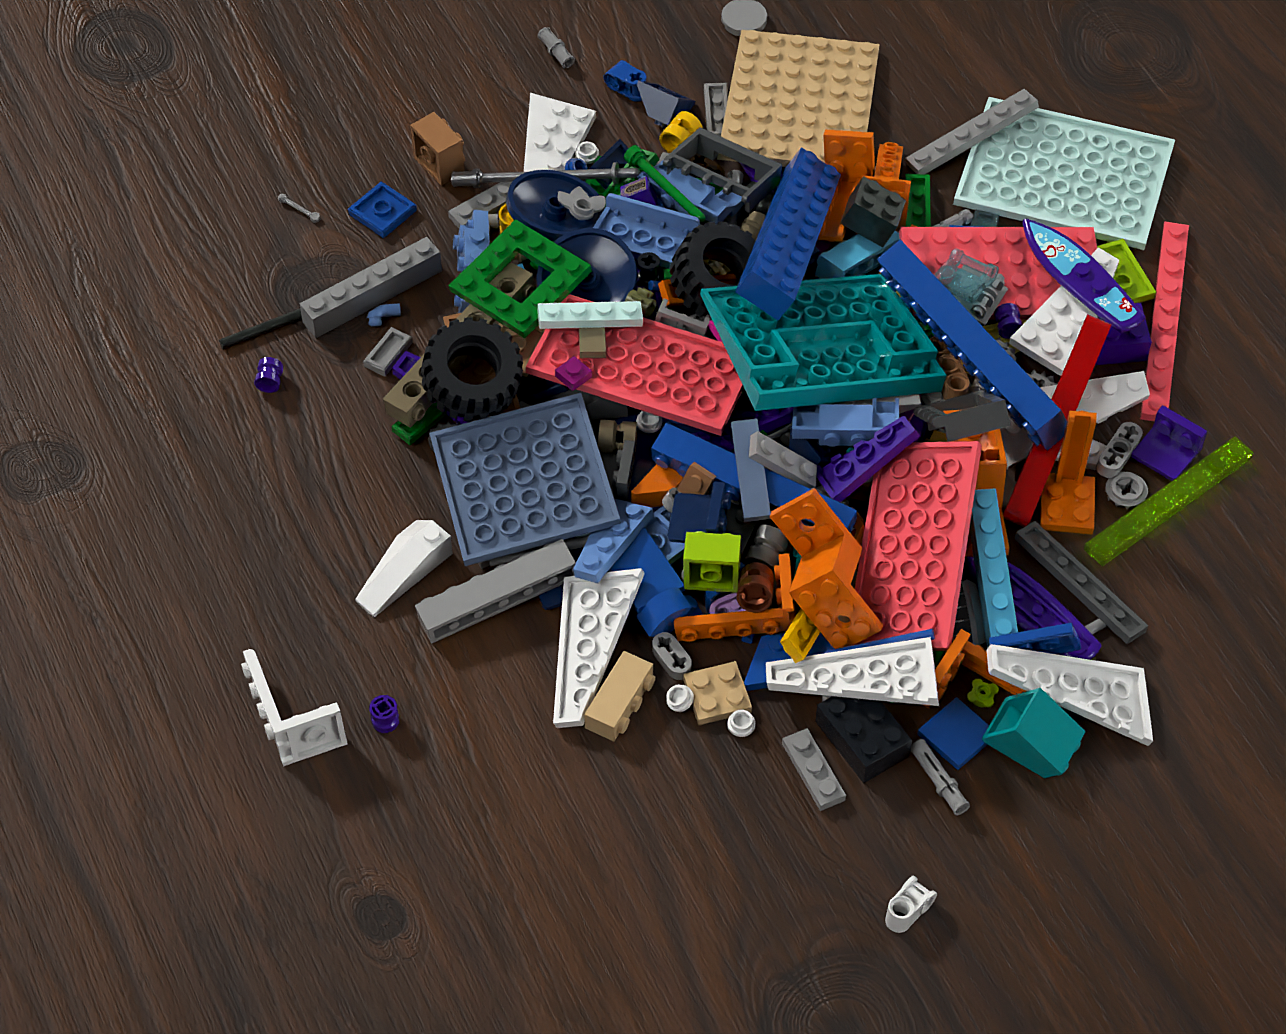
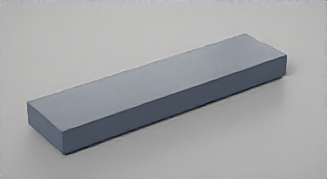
(750, 473)

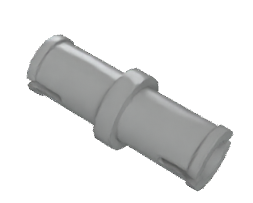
(556, 47)

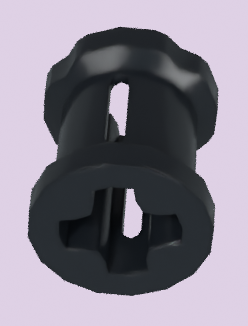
(648, 265)

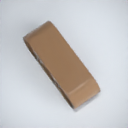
(956, 381)

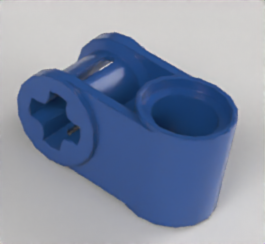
(624, 80)

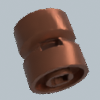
(755, 587)

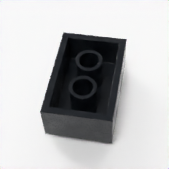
(863, 734)

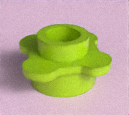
(979, 699)

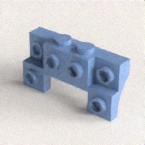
(703, 196)
(470, 244)
(842, 423)

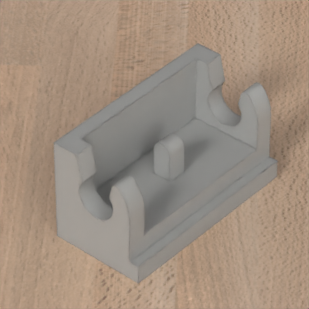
(681, 321)

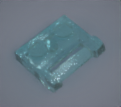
(963, 283)

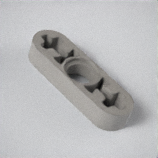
(1119, 459)

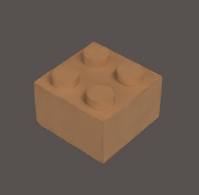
(437, 147)

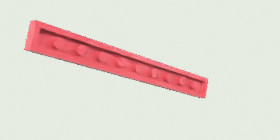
(1165, 318)

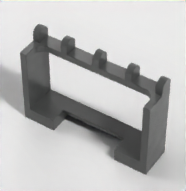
(710, 145)
(977, 414)

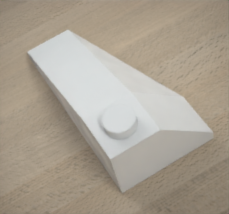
(404, 564)

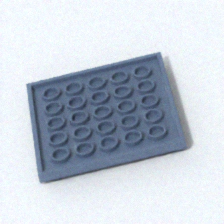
(524, 479)

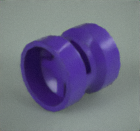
(1008, 319)
(268, 376)
(388, 718)

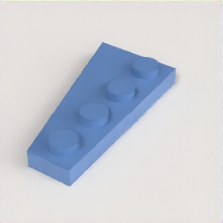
(608, 544)

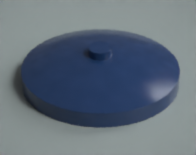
(535, 202)
(611, 262)

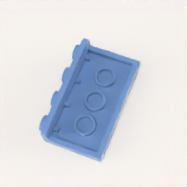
(646, 226)

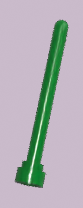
(636, 158)

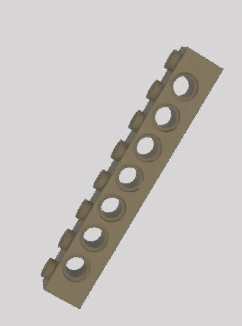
(408, 399)

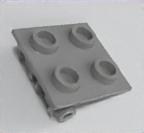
(988, 301)

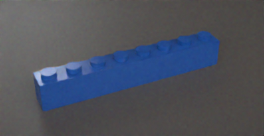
(680, 449)

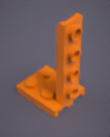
(852, 157)
(888, 173)
(1069, 495)
(744, 622)
(972, 657)

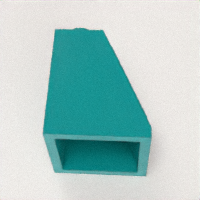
(1035, 733)

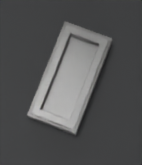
(388, 351)

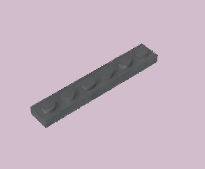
(1081, 582)

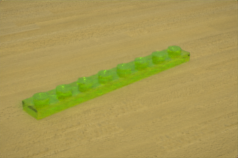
(1168, 501)

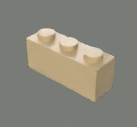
(619, 696)

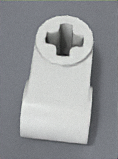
(912, 901)

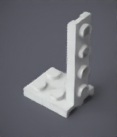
(301, 734)

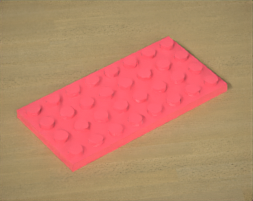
(1005, 247)
(651, 371)
(918, 539)

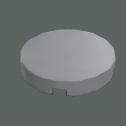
(743, 15)

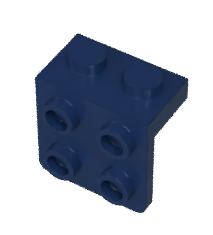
(699, 513)

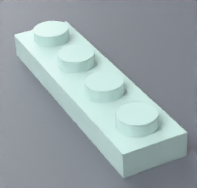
(590, 315)

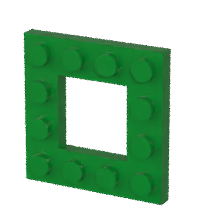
(522, 318)

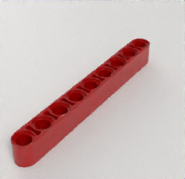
(1067, 398)

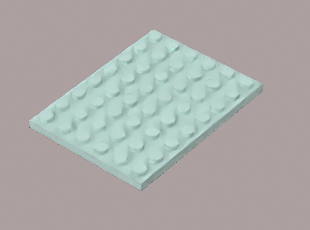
(1068, 175)

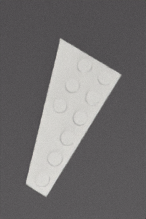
(554, 132)
(1055, 326)
(1101, 396)
(588, 634)
(879, 672)
(1094, 689)

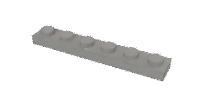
(972, 132)

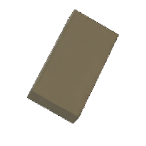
(592, 342)

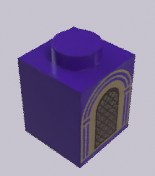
(640, 190)

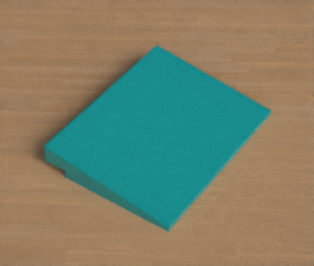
(830, 346)

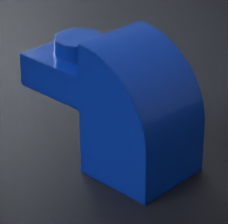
(664, 608)

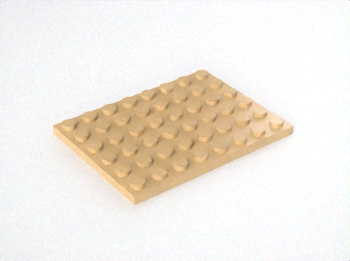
(794, 89)

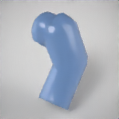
(385, 310)

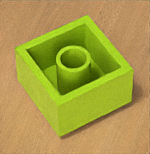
(712, 561)

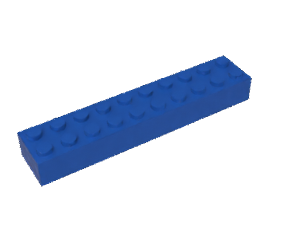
(788, 234)
(972, 345)

